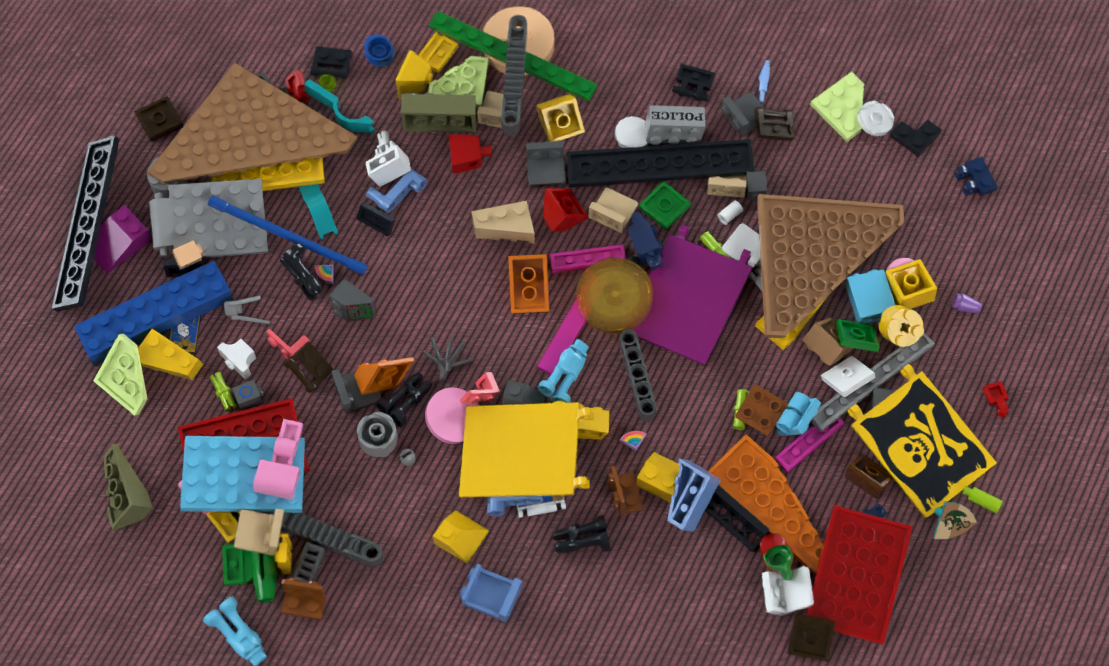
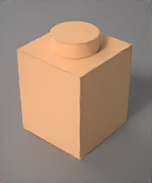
(187, 254)

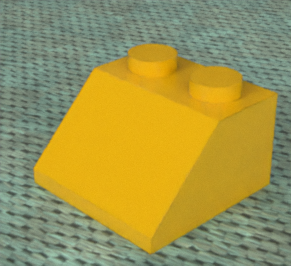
(560, 118)
(911, 285)
(659, 476)

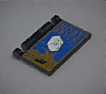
(185, 334)

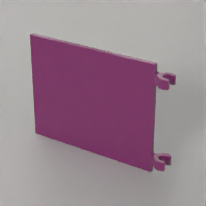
(692, 297)

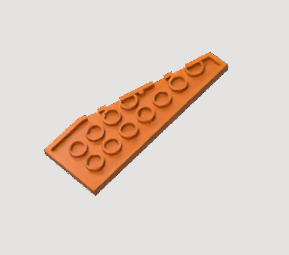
(760, 487)

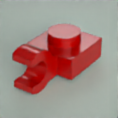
(295, 85)
(997, 395)

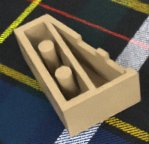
(504, 222)

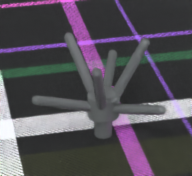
(445, 365)

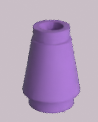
(966, 304)

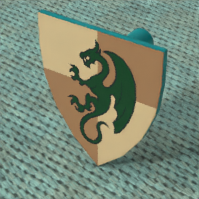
(953, 520)

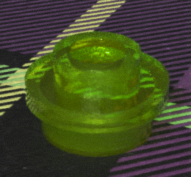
(327, 79)

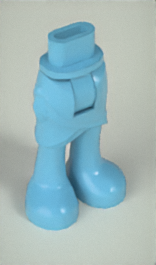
(570, 364)
(245, 641)

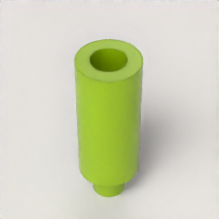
(983, 499)

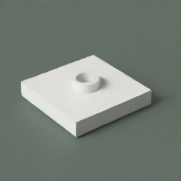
(848, 376)

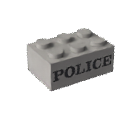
(674, 124)

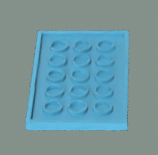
(222, 475)

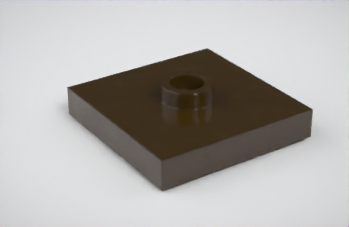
(159, 118)
(811, 637)

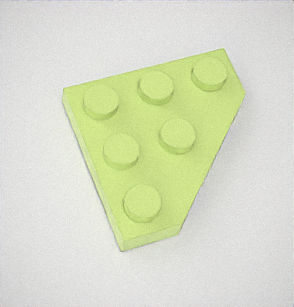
(464, 79)
(841, 105)
(123, 376)

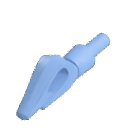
(764, 77)

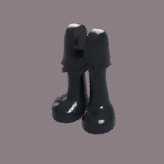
(304, 278)
(415, 396)
(573, 538)

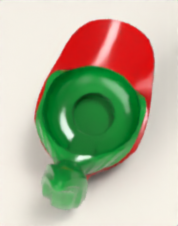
(777, 555)

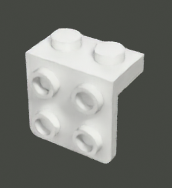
(743, 239)
(787, 596)

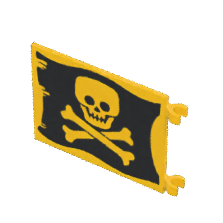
(922, 443)

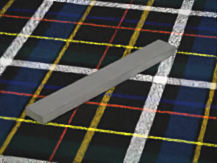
(884, 371)

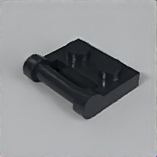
(331, 58)

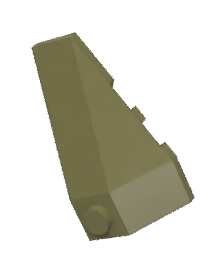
(127, 494)

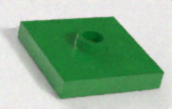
(664, 205)
(857, 335)

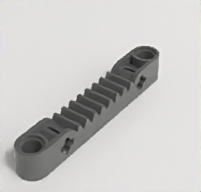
(514, 75)
(330, 538)

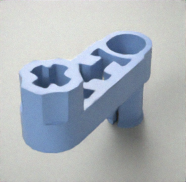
(388, 202)
(497, 505)

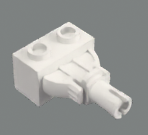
(388, 162)

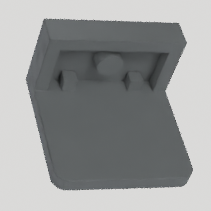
(741, 112)

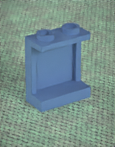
(490, 593)

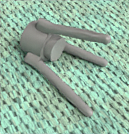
(233, 308)

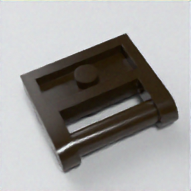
(772, 128)
(314, 364)

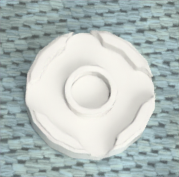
(875, 118)
(631, 132)

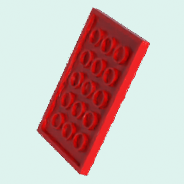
(252, 422)
(859, 573)

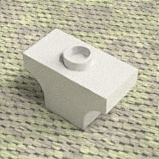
(238, 357)

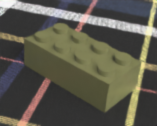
(439, 112)

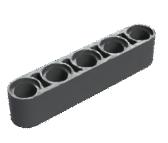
(641, 383)

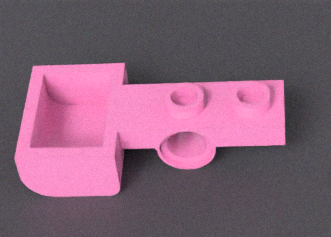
(279, 476)

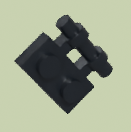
(696, 78)

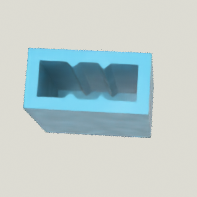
(869, 295)

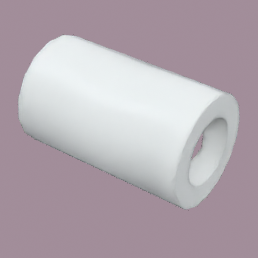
(730, 212)

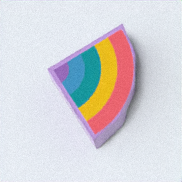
(325, 273)
(633, 439)

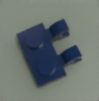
(980, 175)

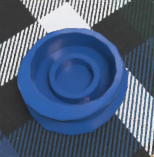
(379, 50)

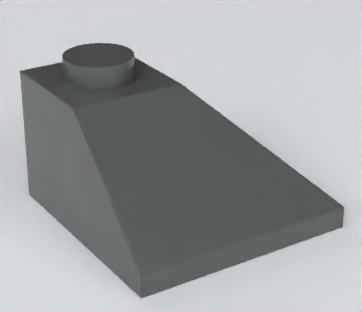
(521, 393)

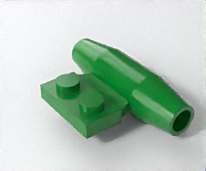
(244, 565)

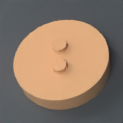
(539, 36)

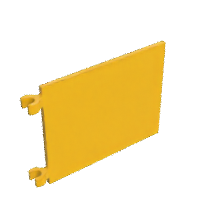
(521, 450)

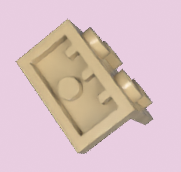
(491, 110)
(727, 186)
(613, 209)
(258, 531)

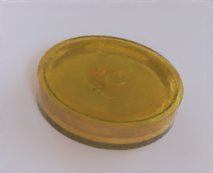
(614, 295)

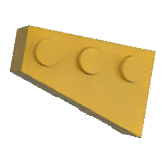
(594, 428)

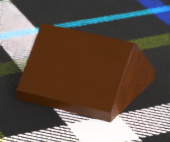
(868, 476)

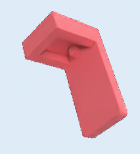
(286, 351)
(486, 390)

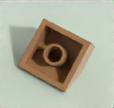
(825, 342)

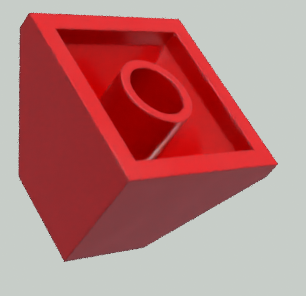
(562, 209)

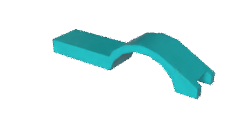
(332, 102)
(319, 209)

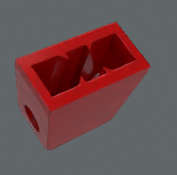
(467, 152)

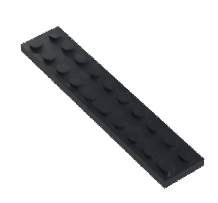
(660, 163)
(85, 224)

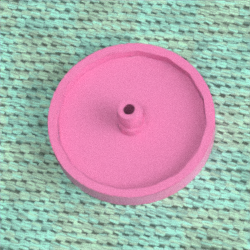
(447, 415)

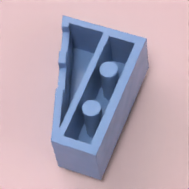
(691, 495)

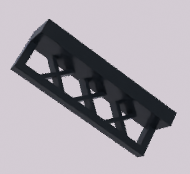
(739, 513)

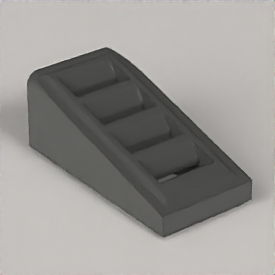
(302, 562)

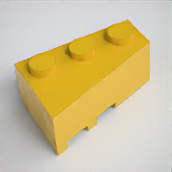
(165, 356)

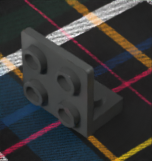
(545, 163)
(350, 393)

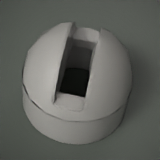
(408, 460)

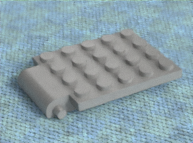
(189, 218)

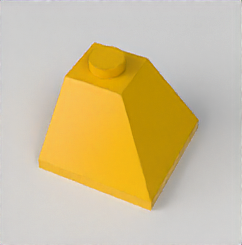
(413, 75)
(459, 536)

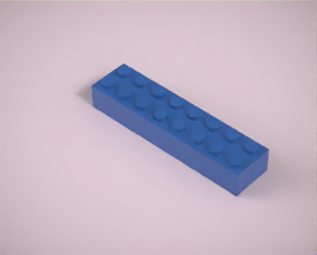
(156, 309)

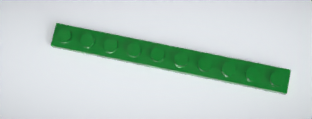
(498, 49)

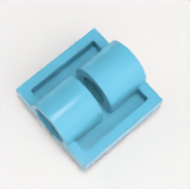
(797, 415)

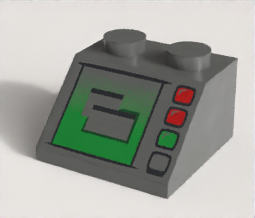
(351, 303)

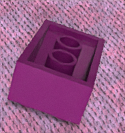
(119, 239)

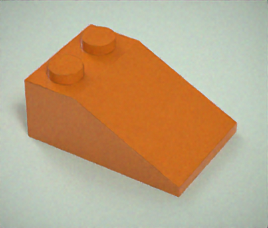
(529, 283)
(381, 375)

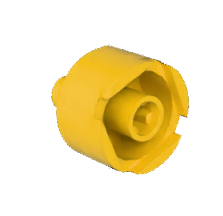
(898, 334)

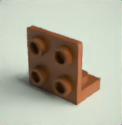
(761, 410)
(625, 492)
(303, 599)

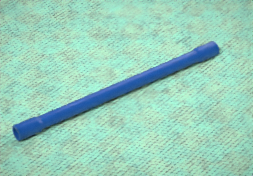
(224, 206)

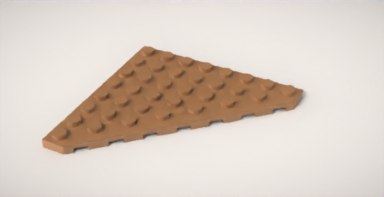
(247, 127)
(812, 249)

